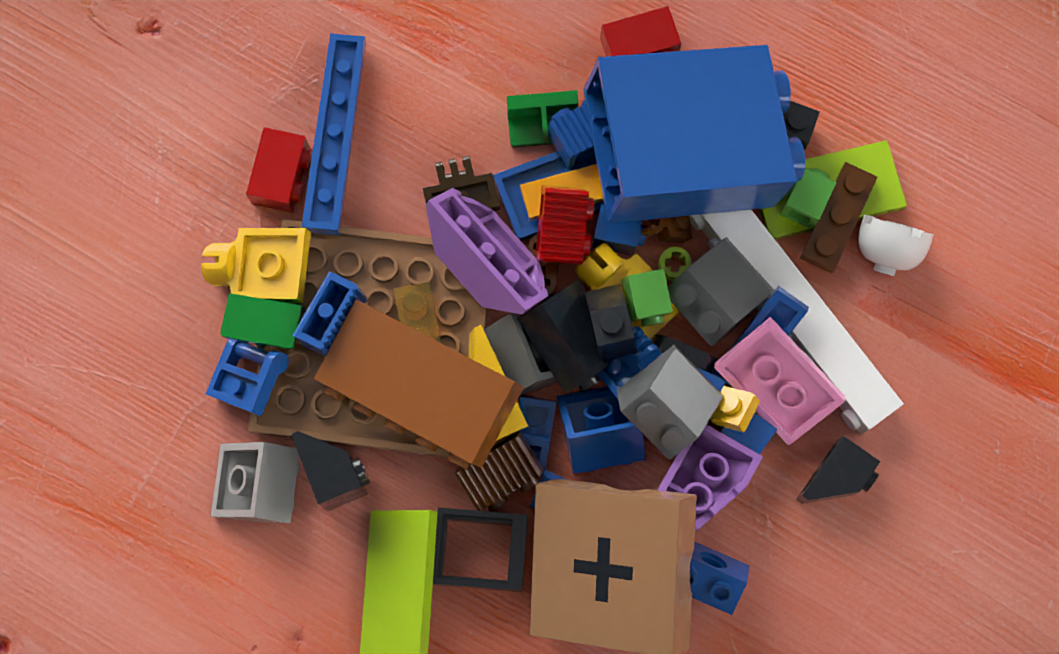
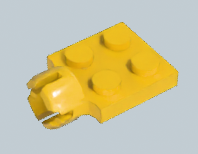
(261, 263)
(606, 269)

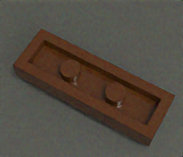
(838, 218)

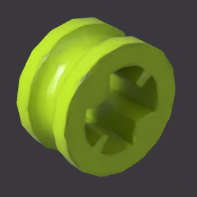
(665, 258)

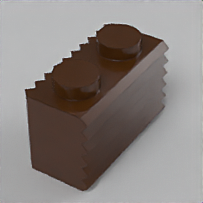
(507, 468)

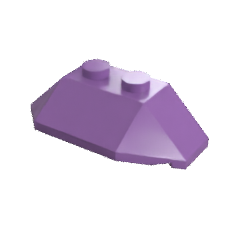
(484, 254)

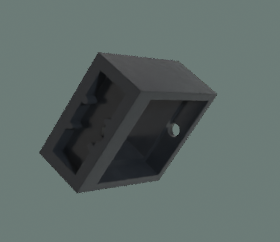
(517, 548)

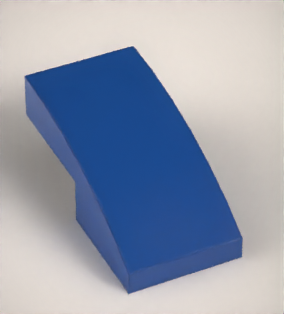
(539, 418)

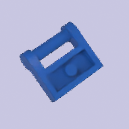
(244, 387)

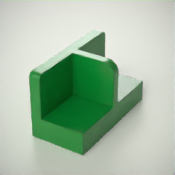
(531, 115)
(261, 321)

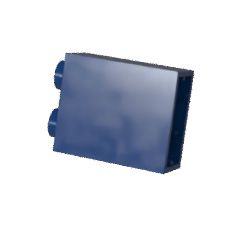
(691, 132)

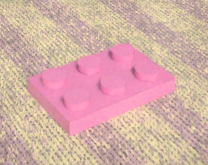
(785, 380)

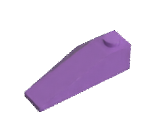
(713, 470)

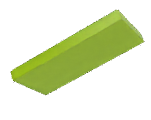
(873, 158)
(399, 582)

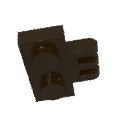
(475, 187)

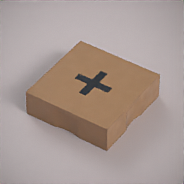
(612, 566)

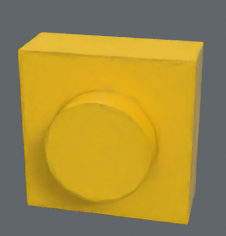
(735, 409)

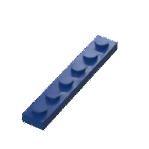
(334, 134)

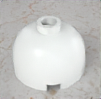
(892, 245)

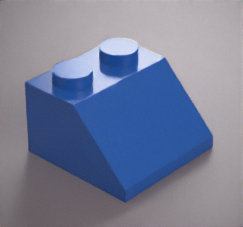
(598, 431)

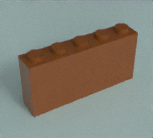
(418, 385)

